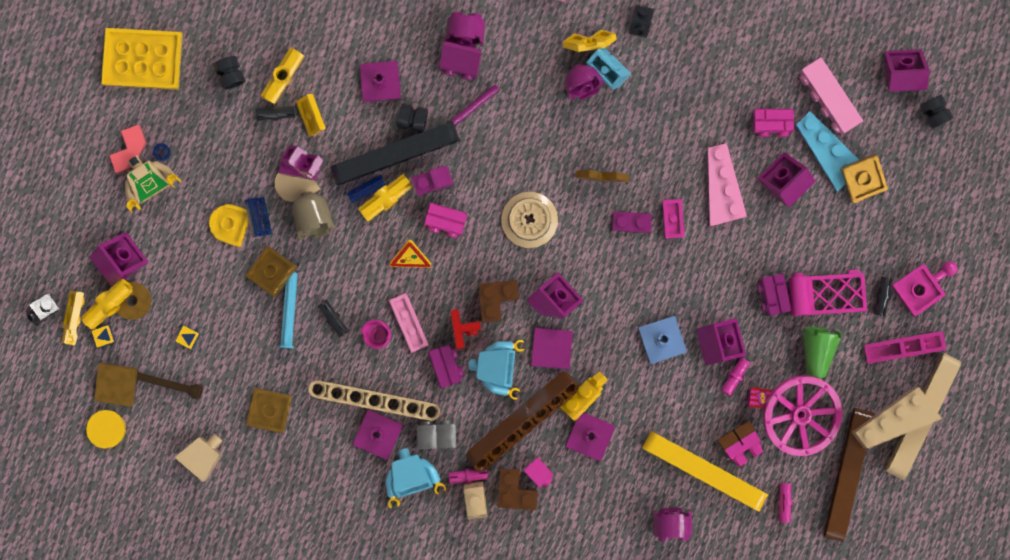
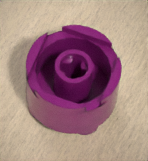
(465, 29)
(672, 524)

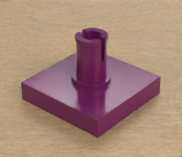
(380, 81)
(377, 434)
(590, 436)

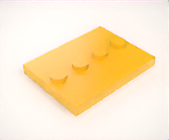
(142, 58)

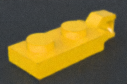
(72, 317)
(586, 395)

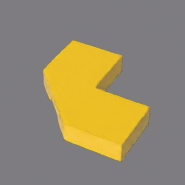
(582, 43)

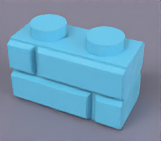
(609, 68)

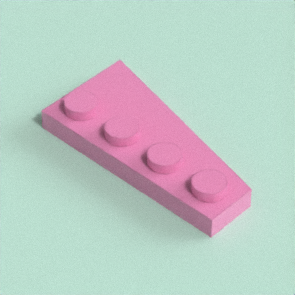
(723, 189)

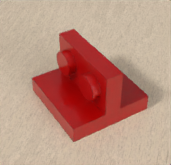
(470, 329)

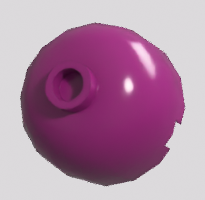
(583, 82)

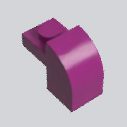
(301, 161)
(434, 180)

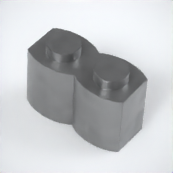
(436, 436)

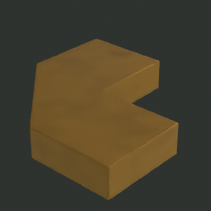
(592, 175)

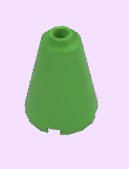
(819, 350)

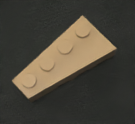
(900, 417)

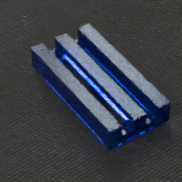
(366, 188)
(257, 230)

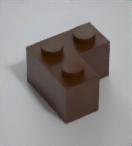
(492, 294)
(511, 496)

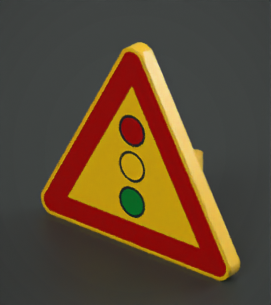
(410, 256)

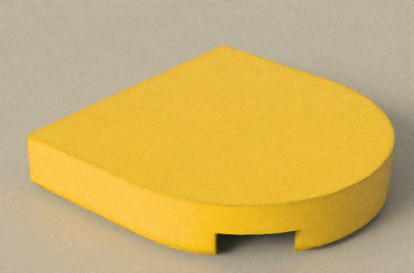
(229, 224)

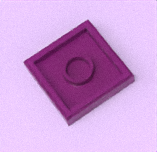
(552, 348)

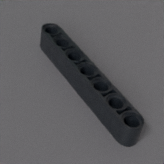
(394, 153)

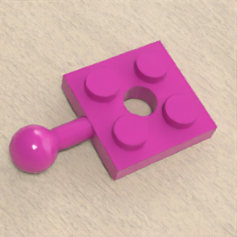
(931, 289)

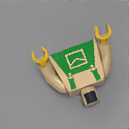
(146, 181)

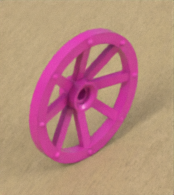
(804, 418)

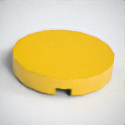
(106, 429)

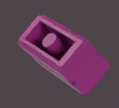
(774, 295)
(445, 366)

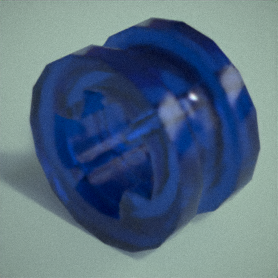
(166, 148)

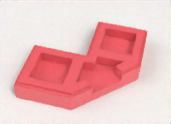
(135, 144)

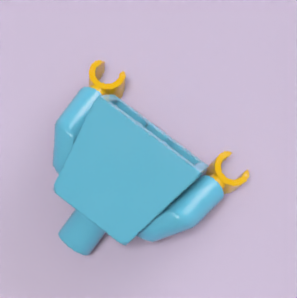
(496, 367)
(410, 476)

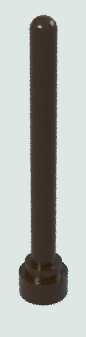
(194, 391)

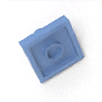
(662, 339)

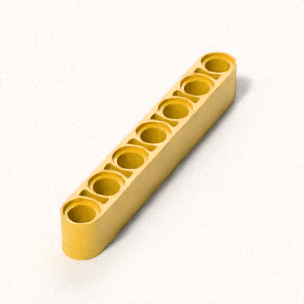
(705, 471)

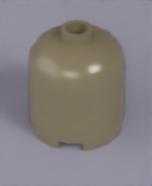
(312, 216)

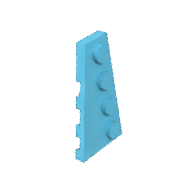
(826, 149)

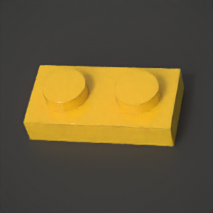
(310, 115)

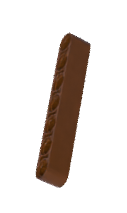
(522, 421)
(846, 480)

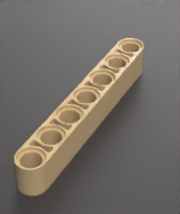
(935, 391)
(365, 400)

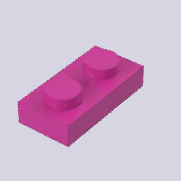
(673, 218)

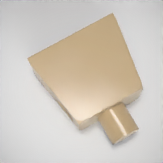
(201, 456)
(475, 500)

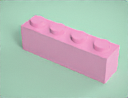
(830, 96)

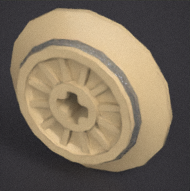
(531, 234)

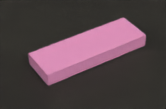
(408, 323)

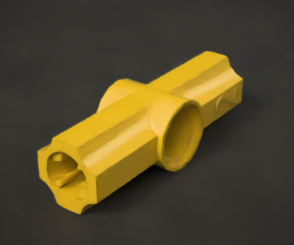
(289, 65)
(385, 197)
(107, 303)

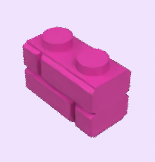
(773, 122)
(445, 220)

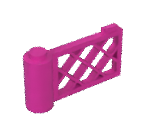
(802, 293)

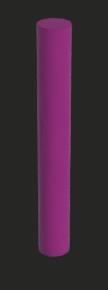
(474, 105)

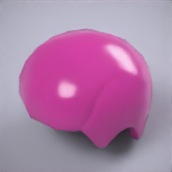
(376, 334)

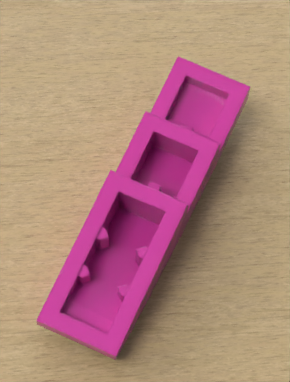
(905, 347)

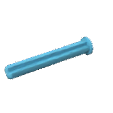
(289, 312)

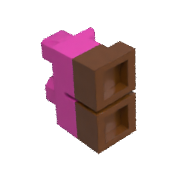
(748, 439)

